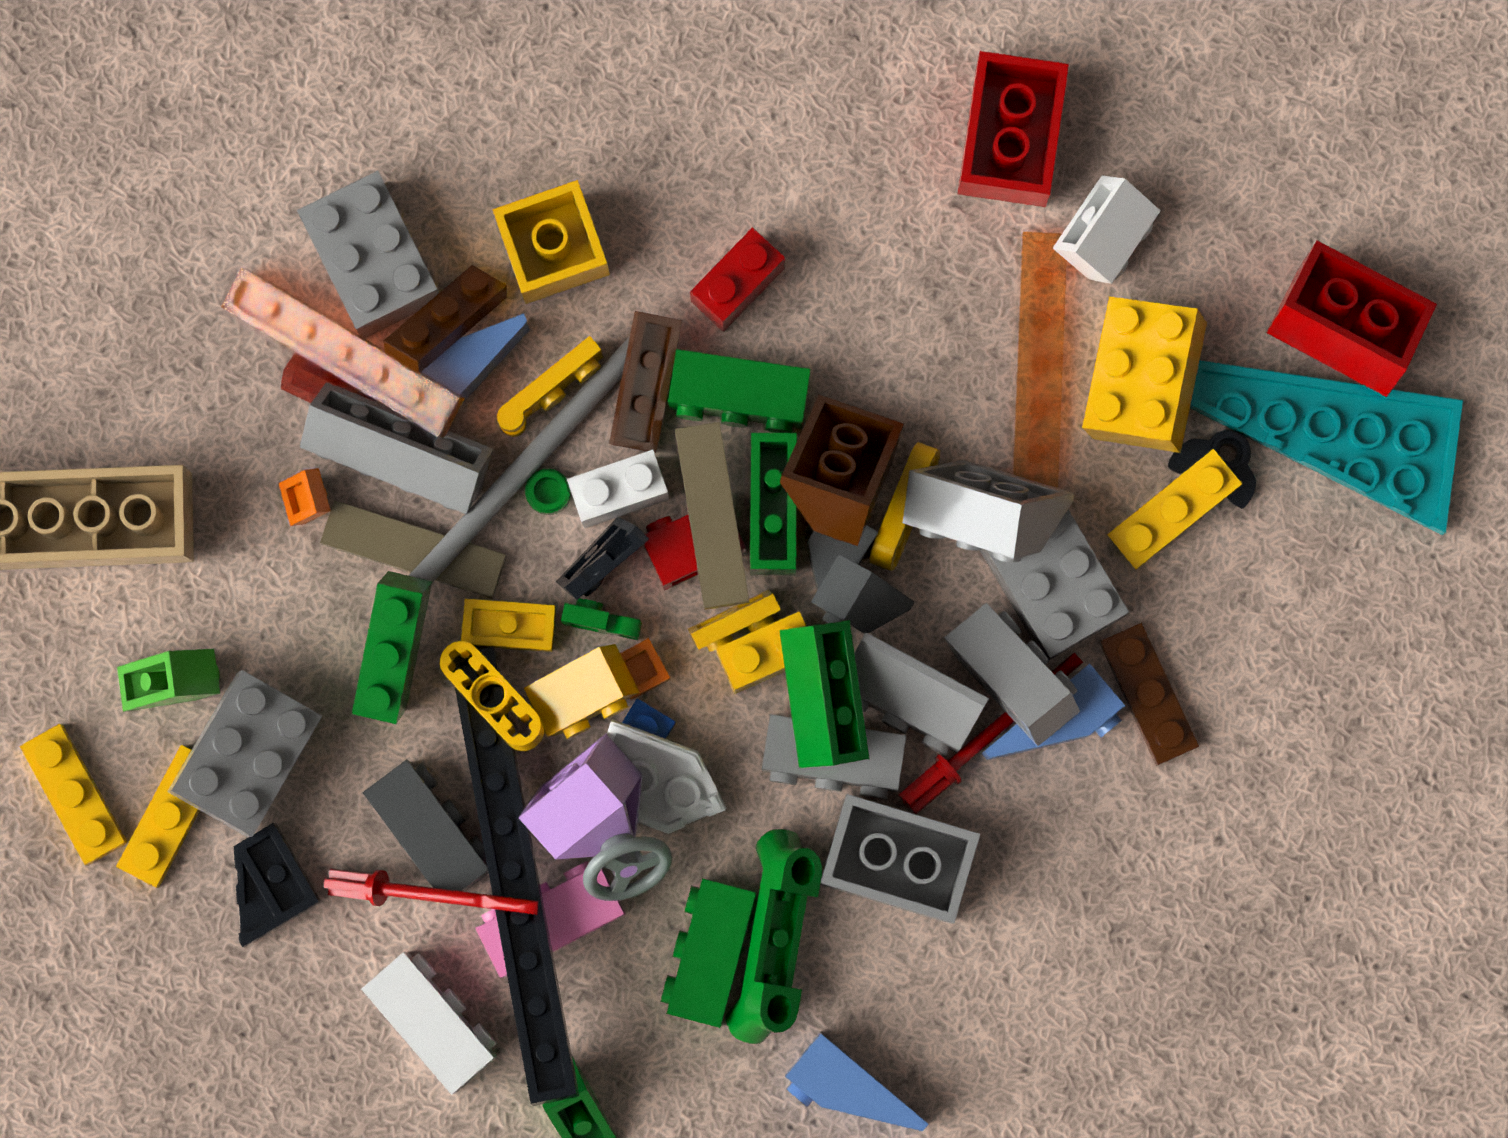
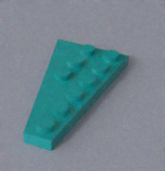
(1380, 446)

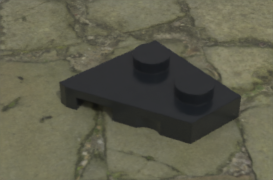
(602, 557)
(269, 884)

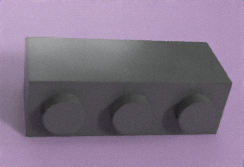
(428, 827)

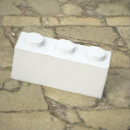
(431, 1021)

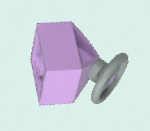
(594, 813)

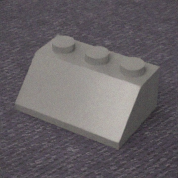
(984, 508)
(915, 696)

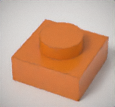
(304, 497)
(645, 667)

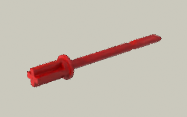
(944, 773)
(377, 888)

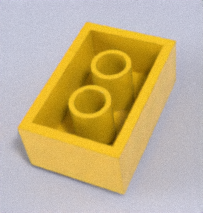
(1144, 374)

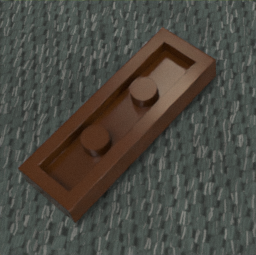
(445, 319)
(645, 381)
(1148, 694)

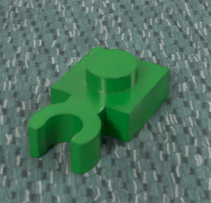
(589, 616)

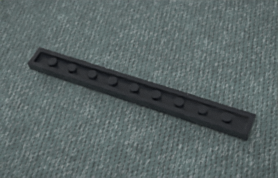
(515, 875)

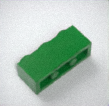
(738, 391)
(771, 506)
(391, 647)
(824, 694)
(708, 952)

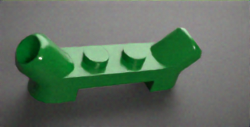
(767, 992)

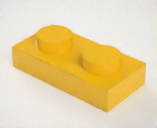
(509, 625)
(718, 629)

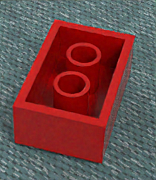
(1013, 129)
(1352, 318)

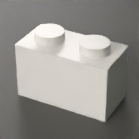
(1107, 229)
(618, 489)

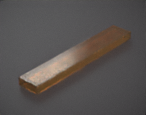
(342, 352)
(1039, 359)

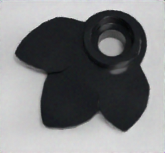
(1195, 449)

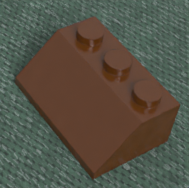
(840, 467)

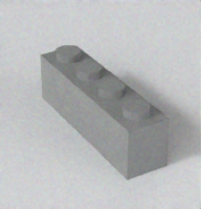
(395, 449)

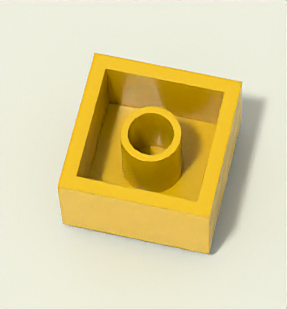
(551, 242)

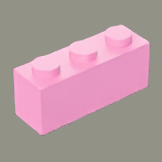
(568, 911)

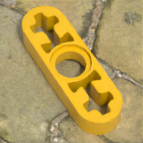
(893, 533)
(479, 665)

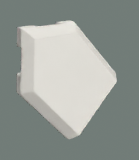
(674, 779)

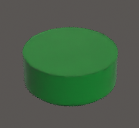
(547, 491)

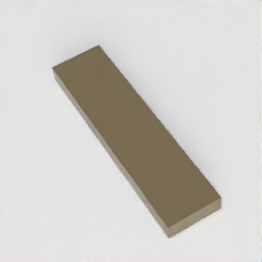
(712, 515)
(406, 545)

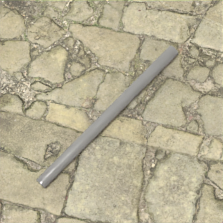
(523, 467)

